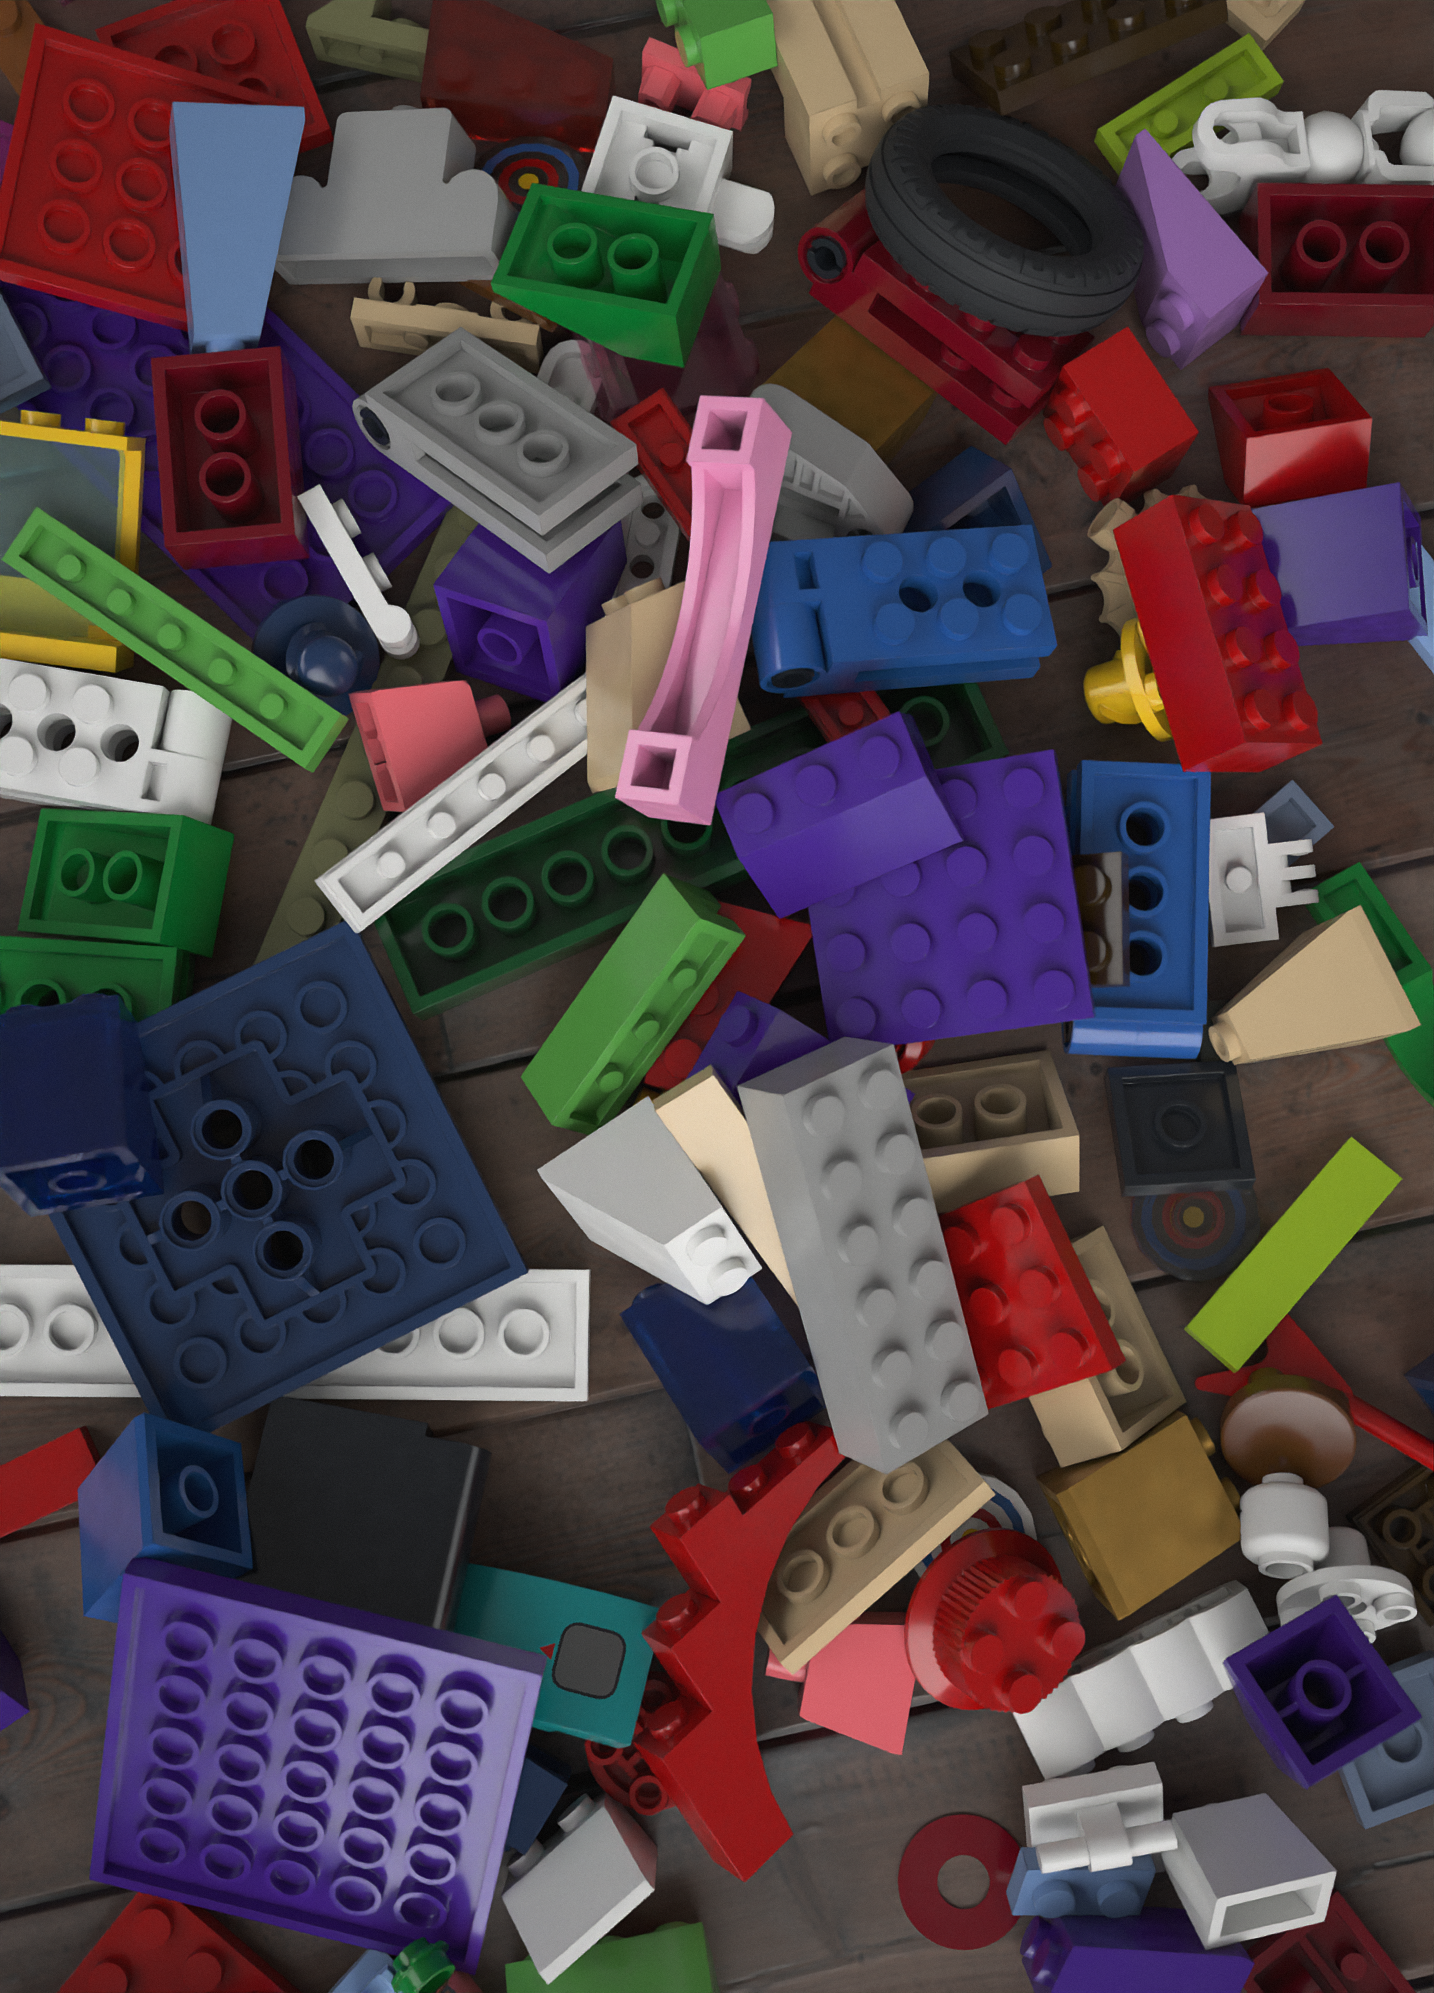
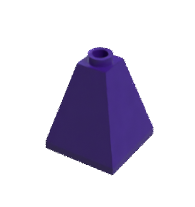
(1318, 1693)

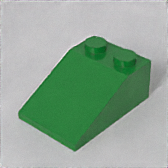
(613, 270)
(127, 879)

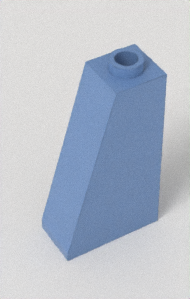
(231, 207)

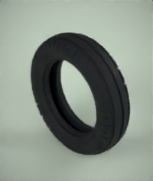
(974, 266)

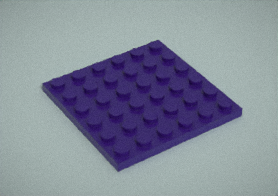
(309, 1762)

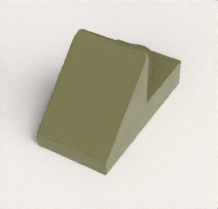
(364, 38)

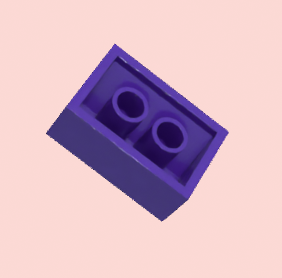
(839, 815)

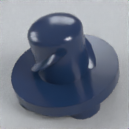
(320, 647)

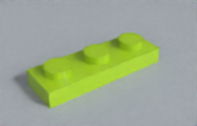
(1172, 111)

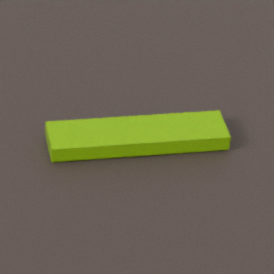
(1292, 1254)

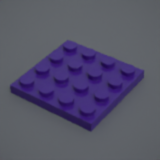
(969, 933)

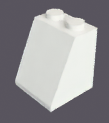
(651, 1206)

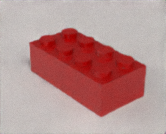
(1217, 635)

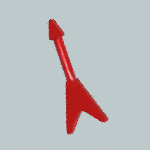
(1295, 1354)

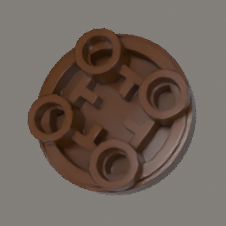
(1288, 1428)

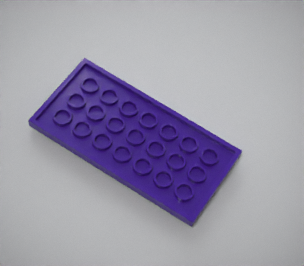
(104, 372)

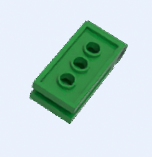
(140, 974)

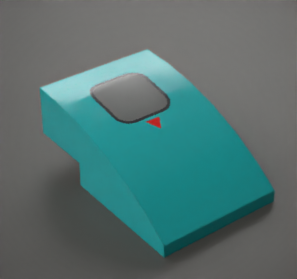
(591, 1642)

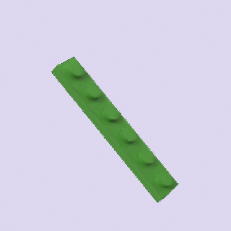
(175, 640)

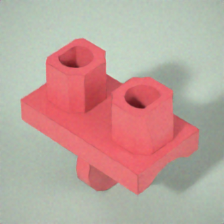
(670, 83)

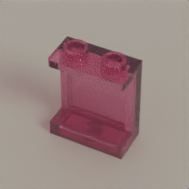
(717, 365)

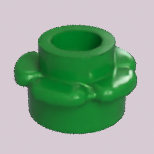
(422, 1967)

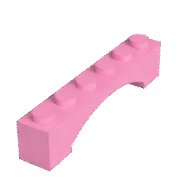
(681, 745)

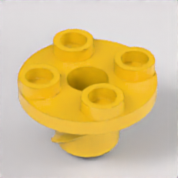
(1127, 687)

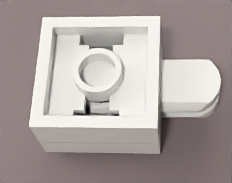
(681, 165)

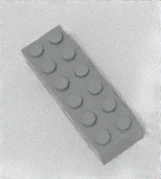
(864, 1251)

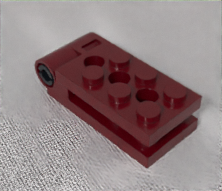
(978, 367)

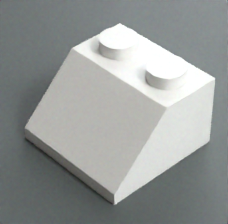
(579, 1882)

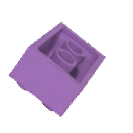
(1193, 266)

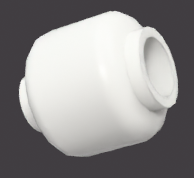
(1284, 1526)

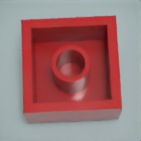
(1117, 420)

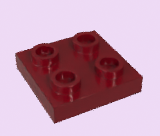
(1324, 1958)

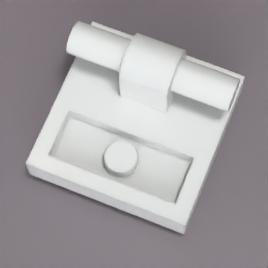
(1098, 1819)

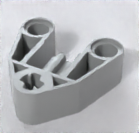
(831, 478)

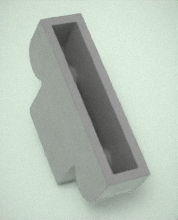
(396, 206)

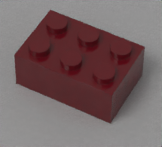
(1341, 259)
(229, 458)

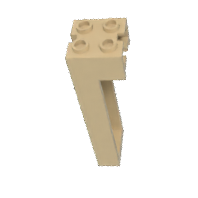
(844, 82)

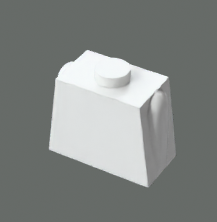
(1246, 1871)

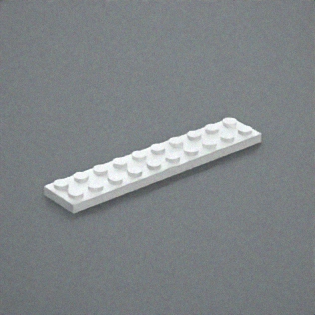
(504, 1346)

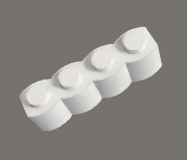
(1141, 1680)

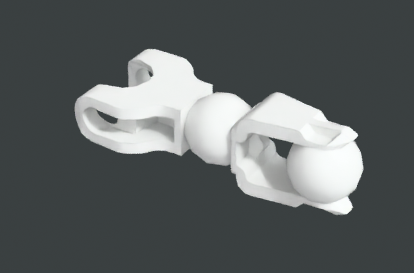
(1320, 149)

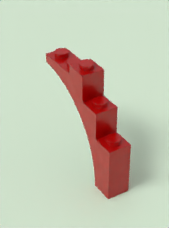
(705, 1641)

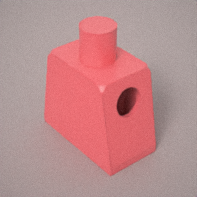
(423, 735)
(858, 1682)

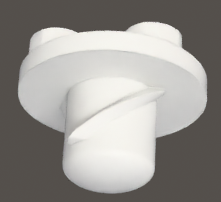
(1370, 1593)

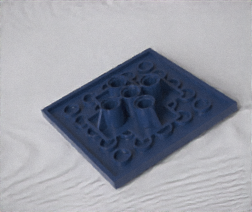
(386, 1236)

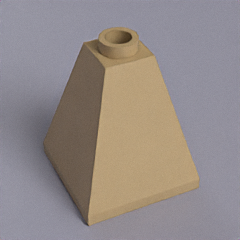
(1316, 996)

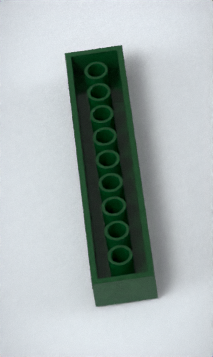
(593, 863)

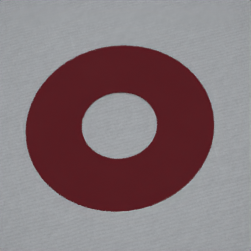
(919, 1874)

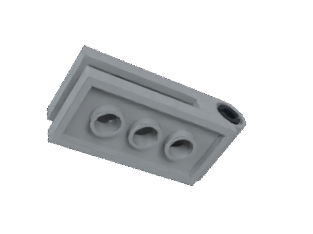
(503, 448)

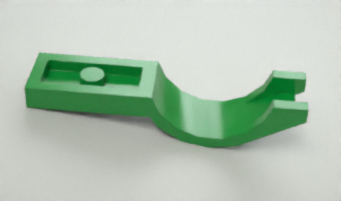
(1413, 1048)

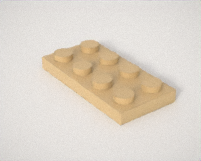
(859, 1542)

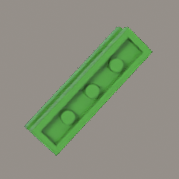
(631, 1006)

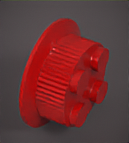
(992, 1624)

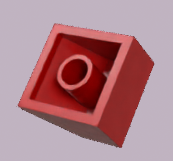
(1290, 437)

